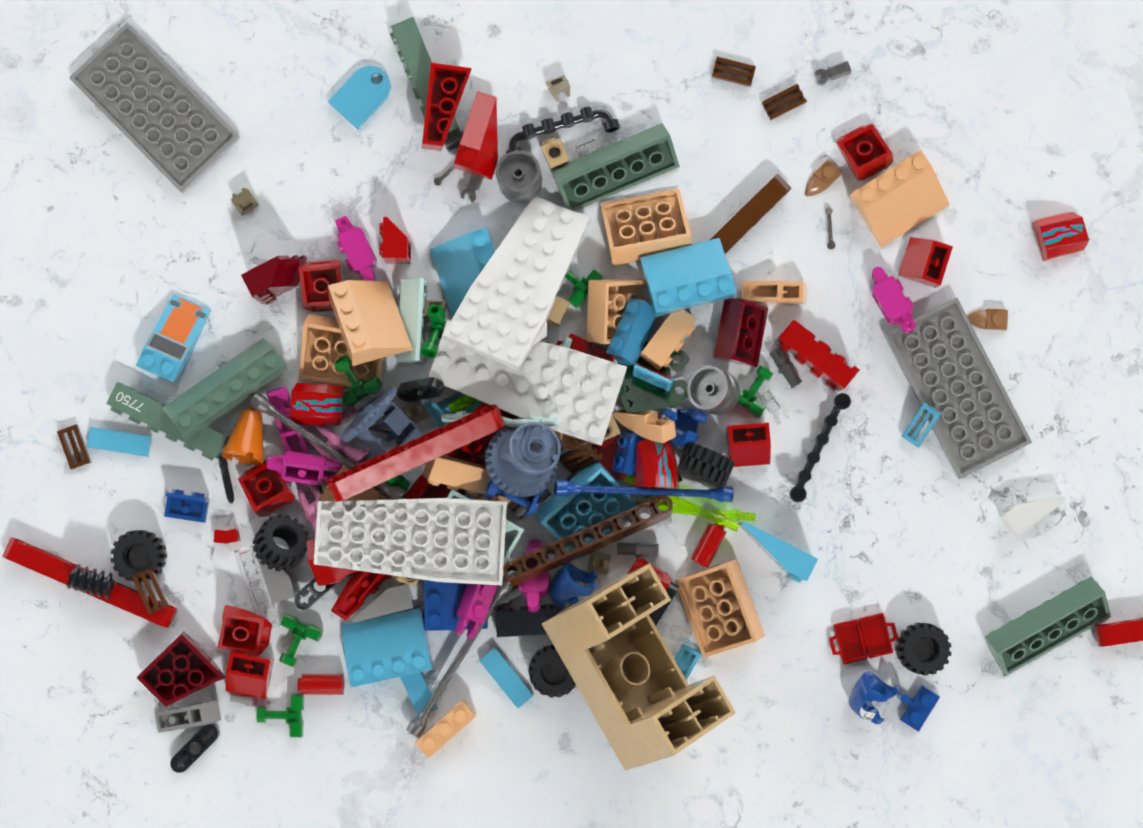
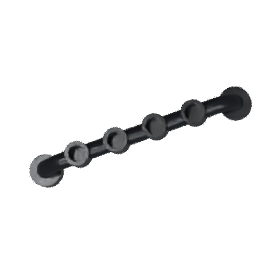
(567, 121)
(798, 492)

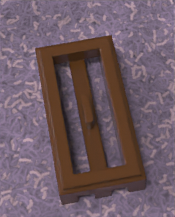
(751, 68)
(798, 94)
(68, 430)
(577, 455)
(157, 606)

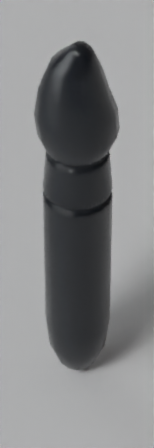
(223, 464)

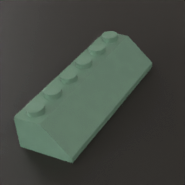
(615, 167)
(224, 388)
(1048, 625)

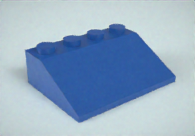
(441, 605)

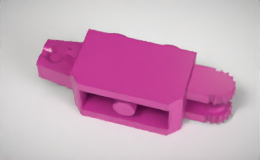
(357, 249)
(891, 300)
(303, 467)
(538, 586)
(474, 607)

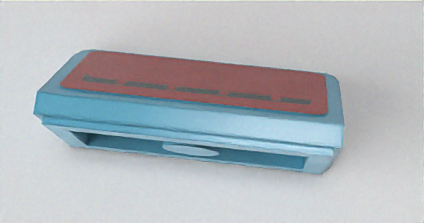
(653, 376)

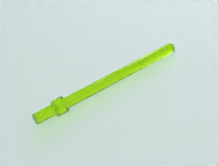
(733, 515)
(719, 519)

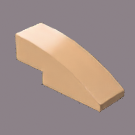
(774, 292)
(647, 425)

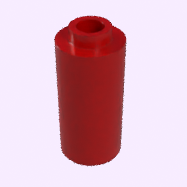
(708, 545)
(321, 684)

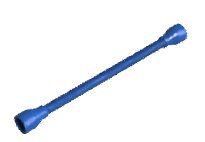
(566, 488)

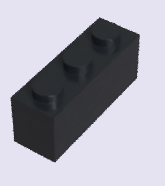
(522, 621)

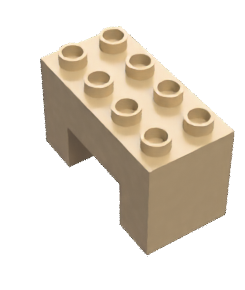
(631, 674)

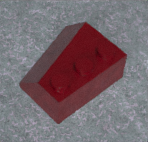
(273, 278)
(180, 671)

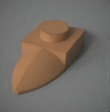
(822, 178)
(990, 319)

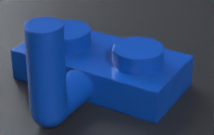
(918, 707)

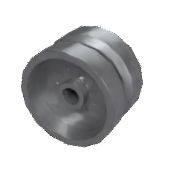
(519, 176)
(713, 390)

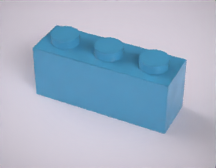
(632, 332)

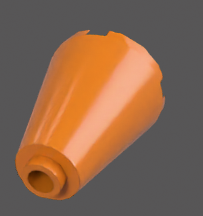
(246, 439)

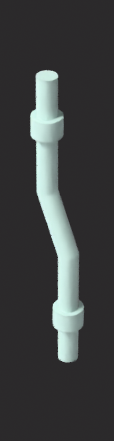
(513, 423)

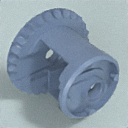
(393, 419)
(523, 459)

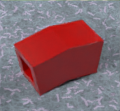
(226, 536)

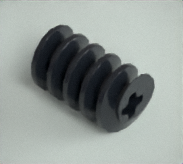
(91, 582)

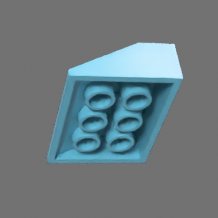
(460, 263)
(688, 277)
(576, 512)
(386, 647)

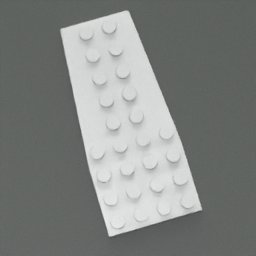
(518, 284)
(549, 384)
(414, 538)

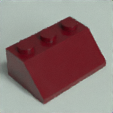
(741, 332)

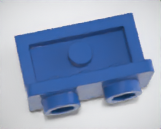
(626, 453)
(186, 506)

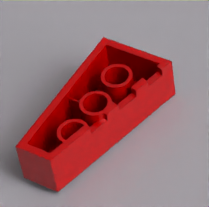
(443, 98)
(816, 356)

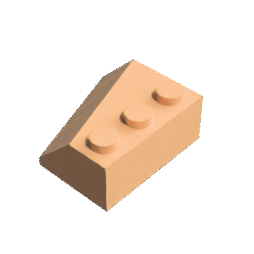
(607, 304)

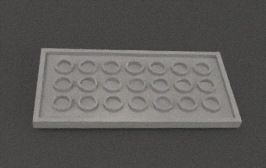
(154, 107)
(957, 378)

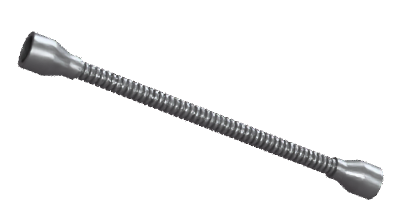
(262, 404)
(418, 724)

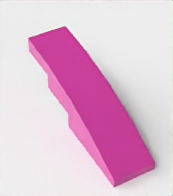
(291, 440)

